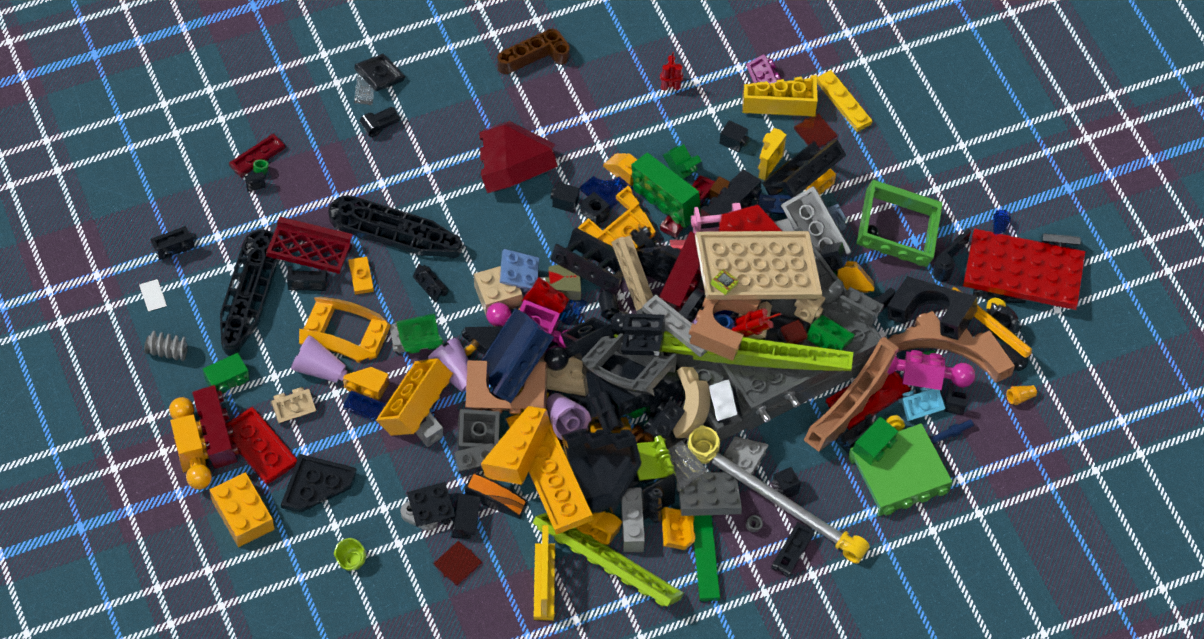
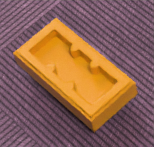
(361, 275)

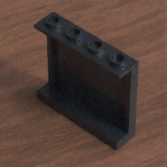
(632, 401)

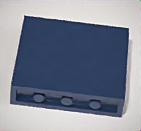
(515, 354)

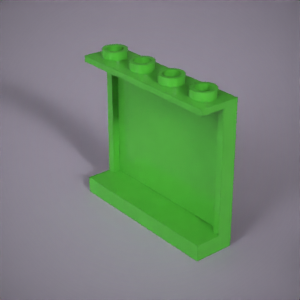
(905, 473)

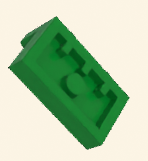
(829, 334)

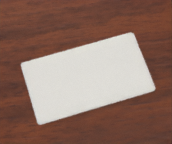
(152, 295)

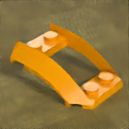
(321, 316)

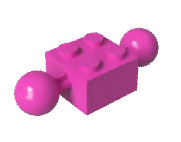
(499, 313)
(930, 371)

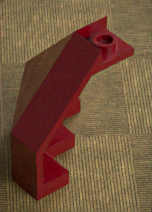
(513, 155)

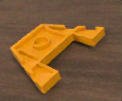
(622, 225)

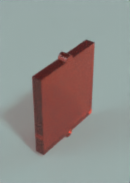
(815, 130)
(457, 563)

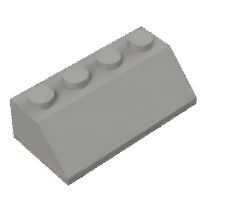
(812, 215)

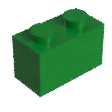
(226, 373)
(876, 441)

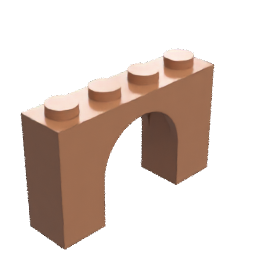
(713, 336)
(480, 398)

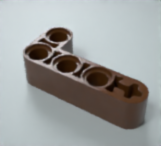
(532, 49)

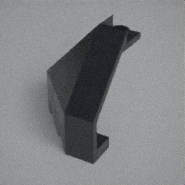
(602, 465)

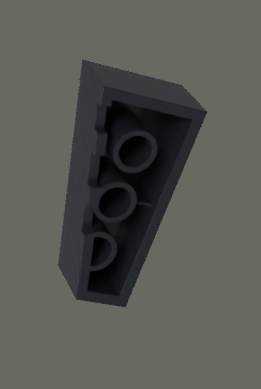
(741, 190)

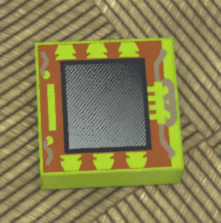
(724, 282)

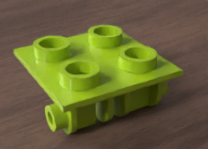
(654, 460)

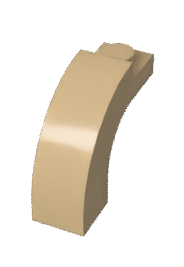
(696, 402)

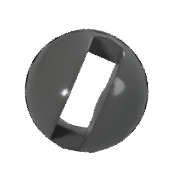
(757, 526)

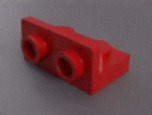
(546, 296)

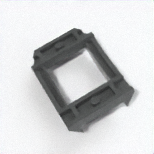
(655, 366)

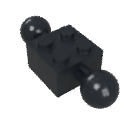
(582, 339)

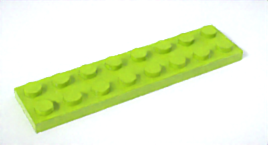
(614, 563)

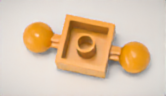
(190, 443)

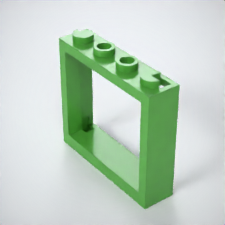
(907, 200)

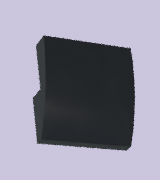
(643, 334)

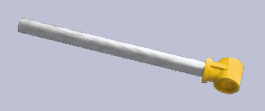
(853, 547)

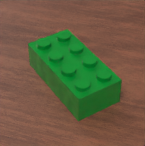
(665, 189)

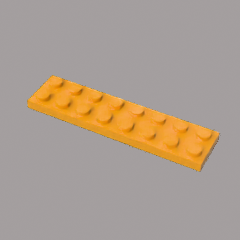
(557, 484)

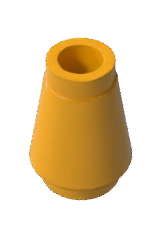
(1019, 394)

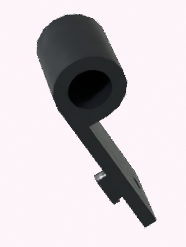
(944, 262)

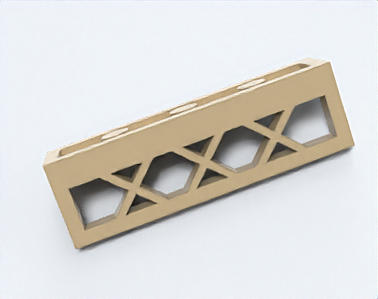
(632, 271)

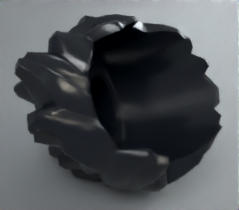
(1006, 317)

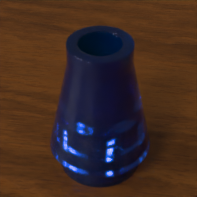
(1001, 221)

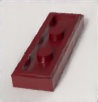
(262, 151)

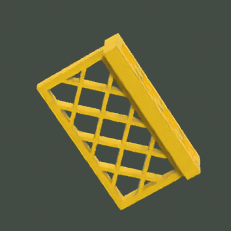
(544, 578)

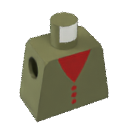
(564, 281)

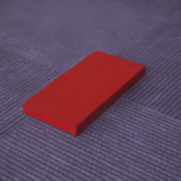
(887, 395)
(261, 446)

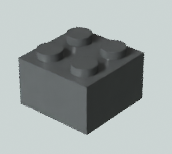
(477, 428)

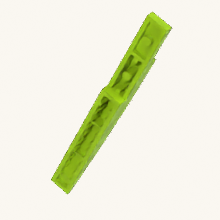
(771, 354)

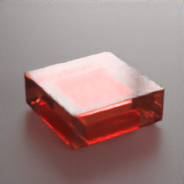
(794, 332)

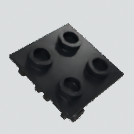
(657, 497)
(431, 505)

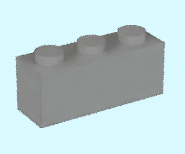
(632, 520)

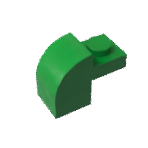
(681, 161)

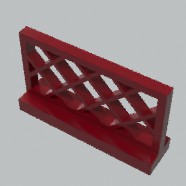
(311, 235)

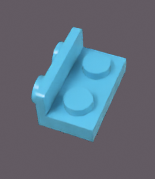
(921, 403)

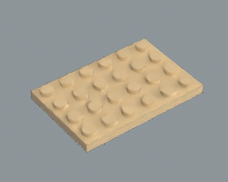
(763, 262)

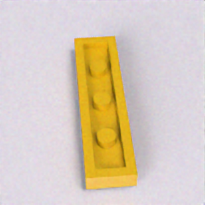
(844, 101)

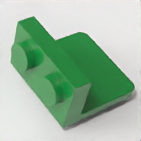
(419, 333)

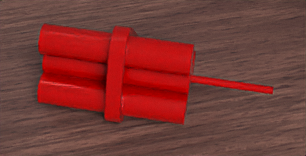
(671, 74)
(753, 323)

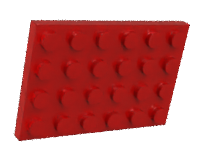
(1024, 269)

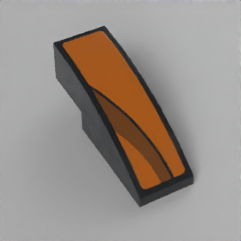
(495, 495)

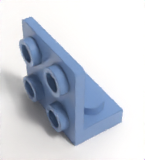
(518, 270)

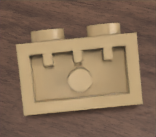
(293, 405)

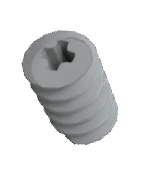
(166, 346)

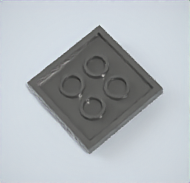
(711, 495)

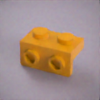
(677, 529)

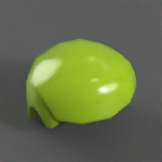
(350, 554)

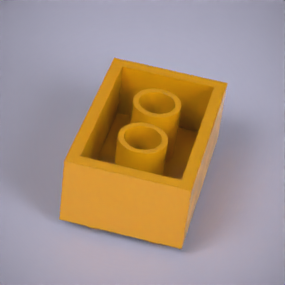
(242, 509)

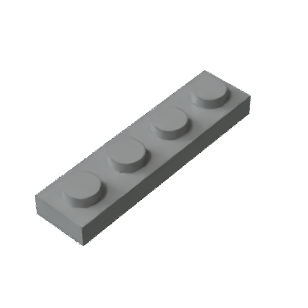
(674, 322)

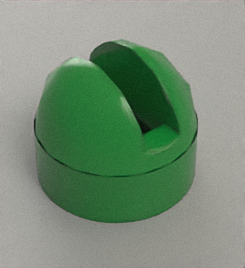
(260, 163)

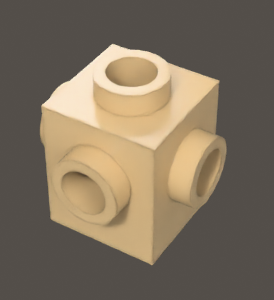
(809, 309)

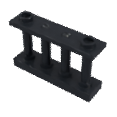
(804, 168)
(591, 248)

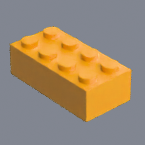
(414, 397)

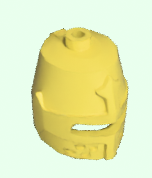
(704, 443)

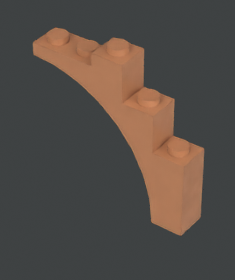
(981, 349)
(854, 398)

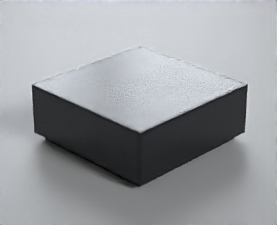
(255, 181)

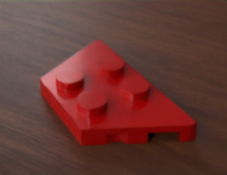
(747, 219)

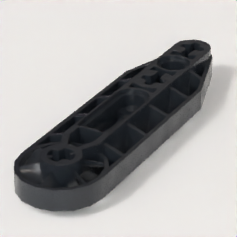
(394, 226)
(256, 262)

